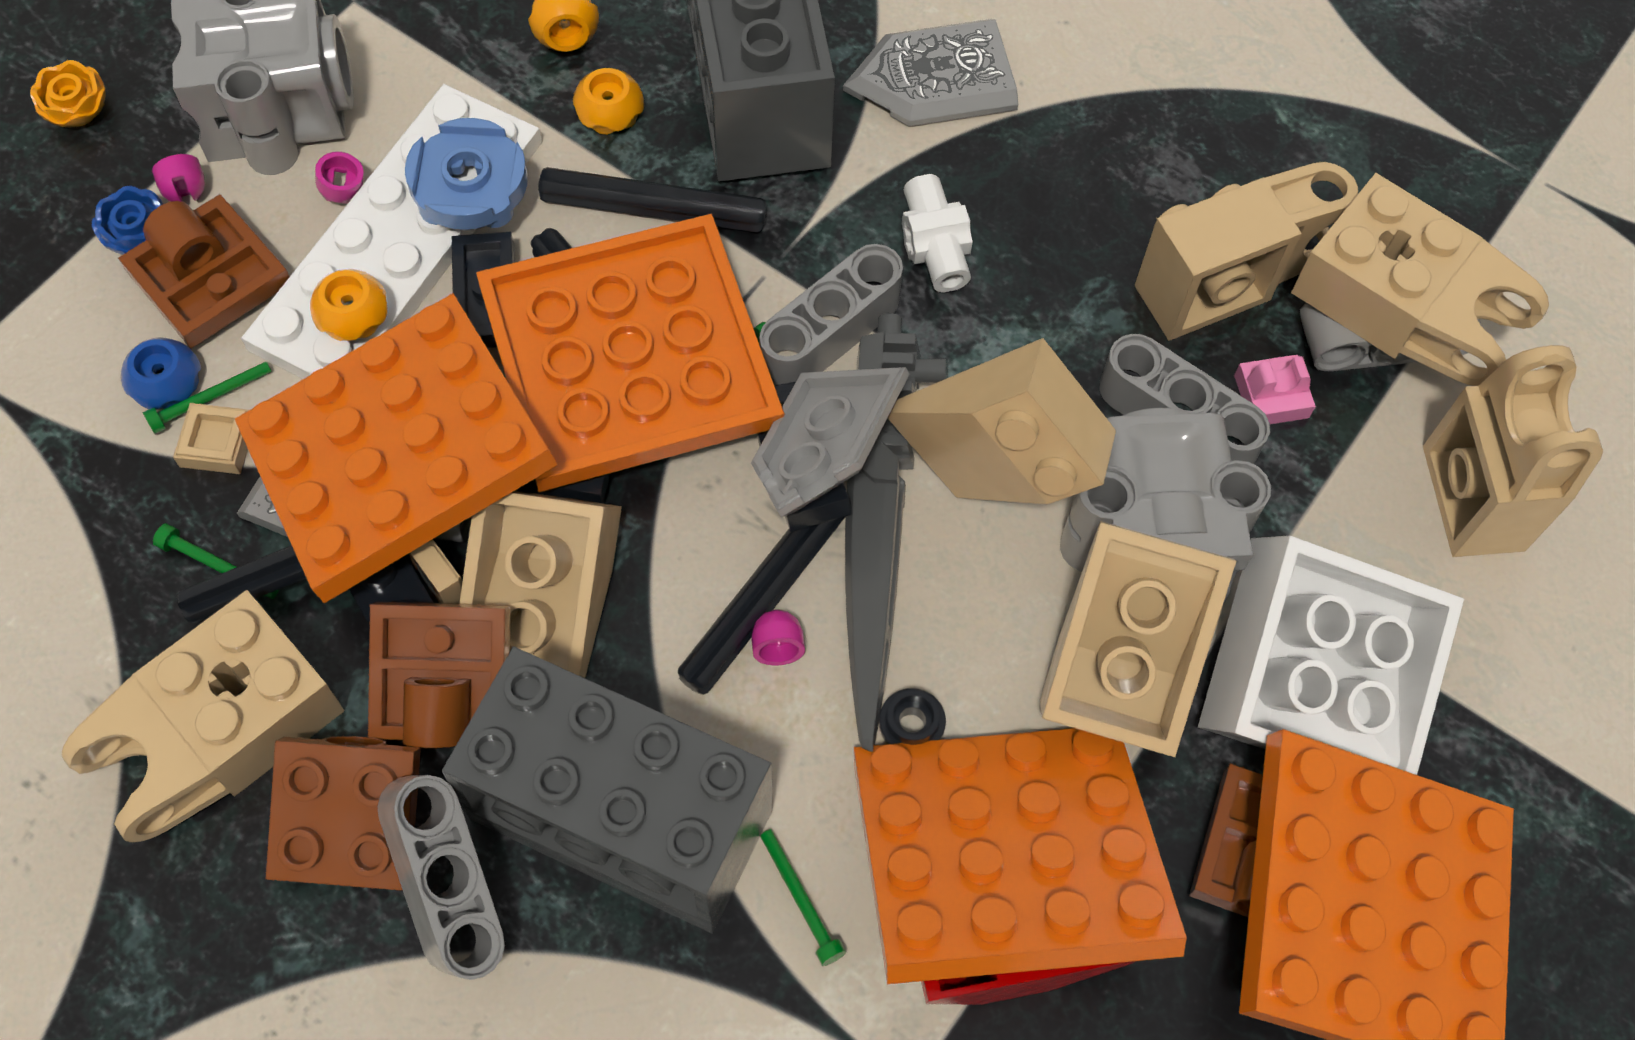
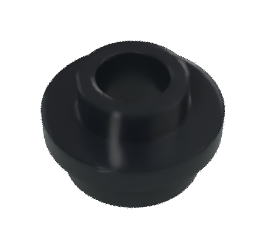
(915, 703)

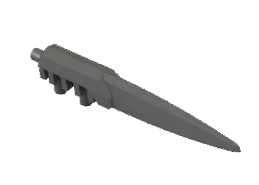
(876, 527)

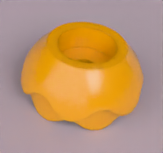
(567, 35)
(68, 94)
(603, 114)
(353, 320)

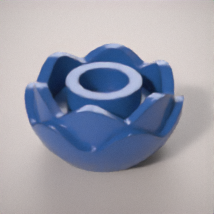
(117, 212)
(164, 389)

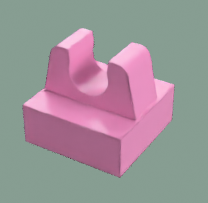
(1277, 387)

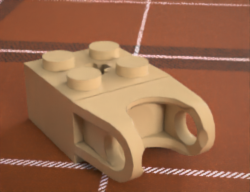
(1236, 246)
(1417, 283)
(1509, 455)
(195, 726)

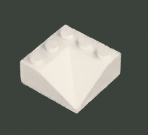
(1331, 654)

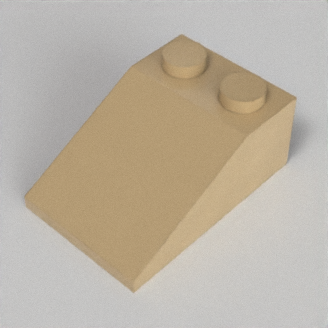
(1010, 429)
(550, 566)
(1136, 638)

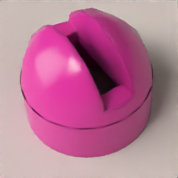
(325, 176)
(179, 177)
(777, 638)

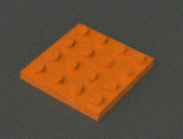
(630, 349)
(391, 447)
(1012, 856)
(1375, 901)

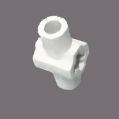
(937, 233)

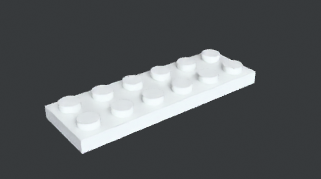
(377, 235)

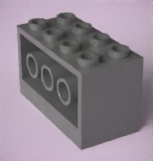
(764, 85)
(612, 788)

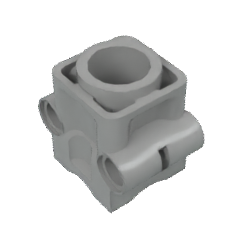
(261, 77)
(1174, 482)

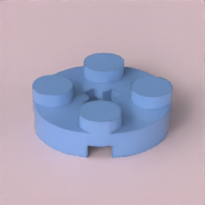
(471, 203)

